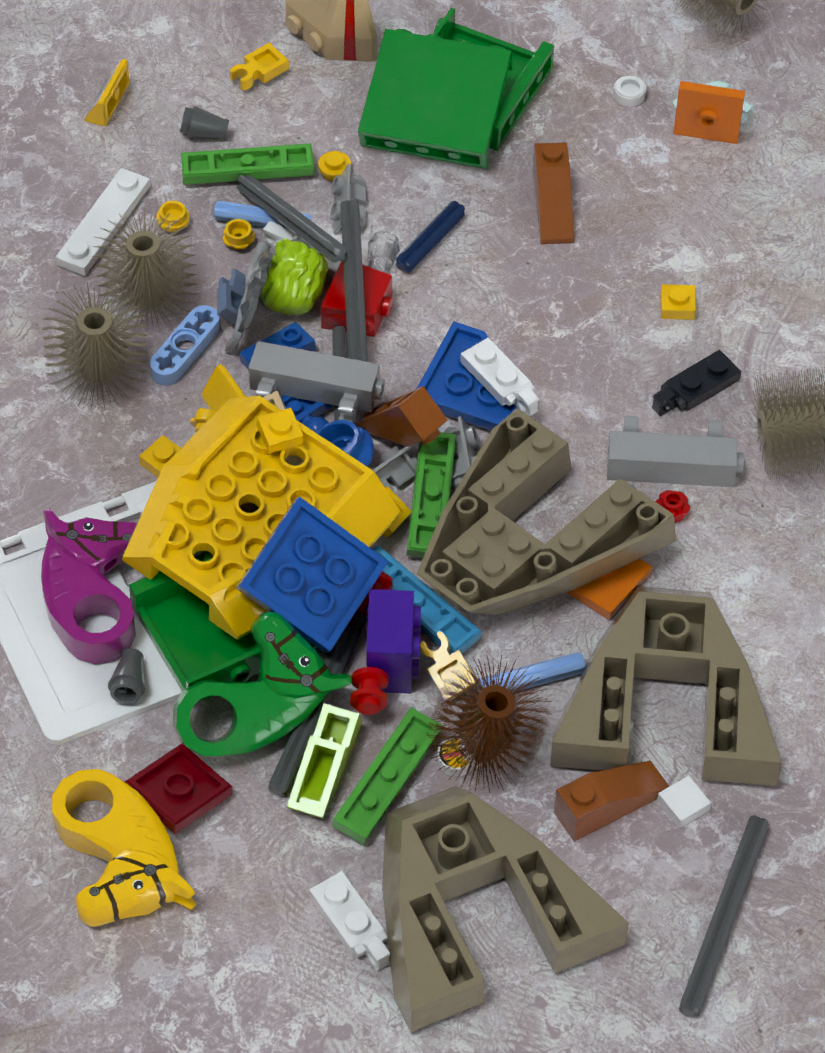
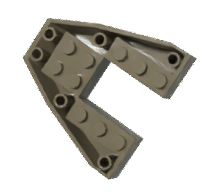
(498, 566)
(669, 639)
(456, 846)

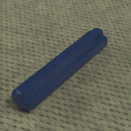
(430, 236)

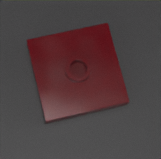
(180, 787)

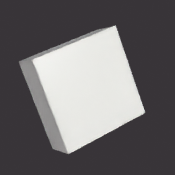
(684, 801)

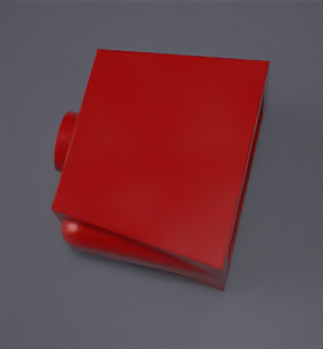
(376, 296)

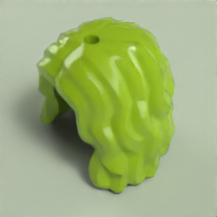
(294, 278)

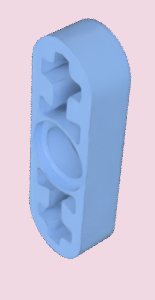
(184, 359)

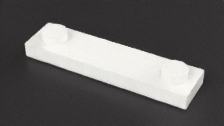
(118, 198)

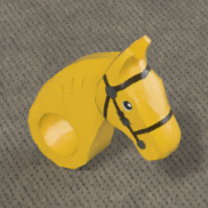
(131, 838)

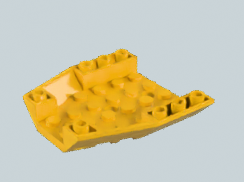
(229, 465)

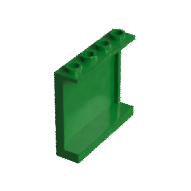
(521, 82)
(434, 97)
(185, 636)

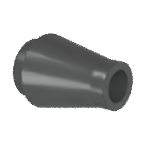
(202, 123)
(128, 678)

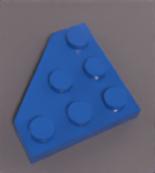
(455, 388)

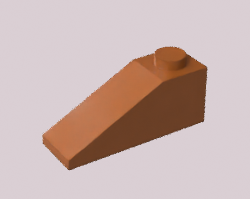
(553, 193)
(405, 418)
(606, 797)

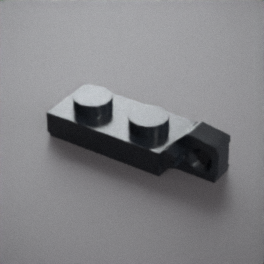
(696, 383)

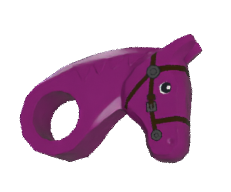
(76, 588)

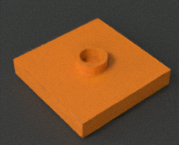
(708, 112)
(613, 590)

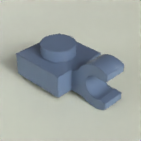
(230, 295)

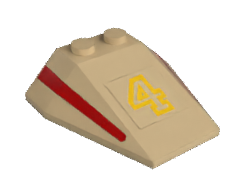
(334, 28)

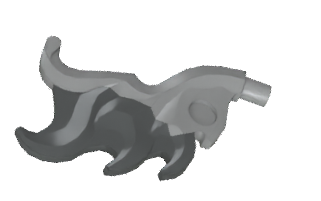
(255, 283)

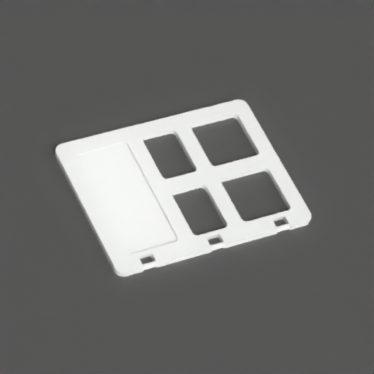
(64, 692)

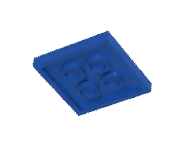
(312, 574)

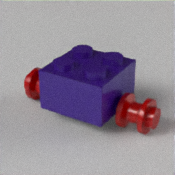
(391, 646)

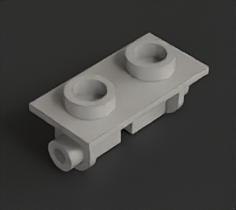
(347, 188)
(465, 448)
(396, 466)

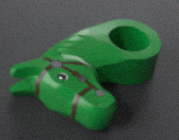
(287, 691)

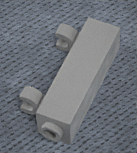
(316, 378)
(673, 457)

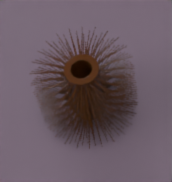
(488, 723)

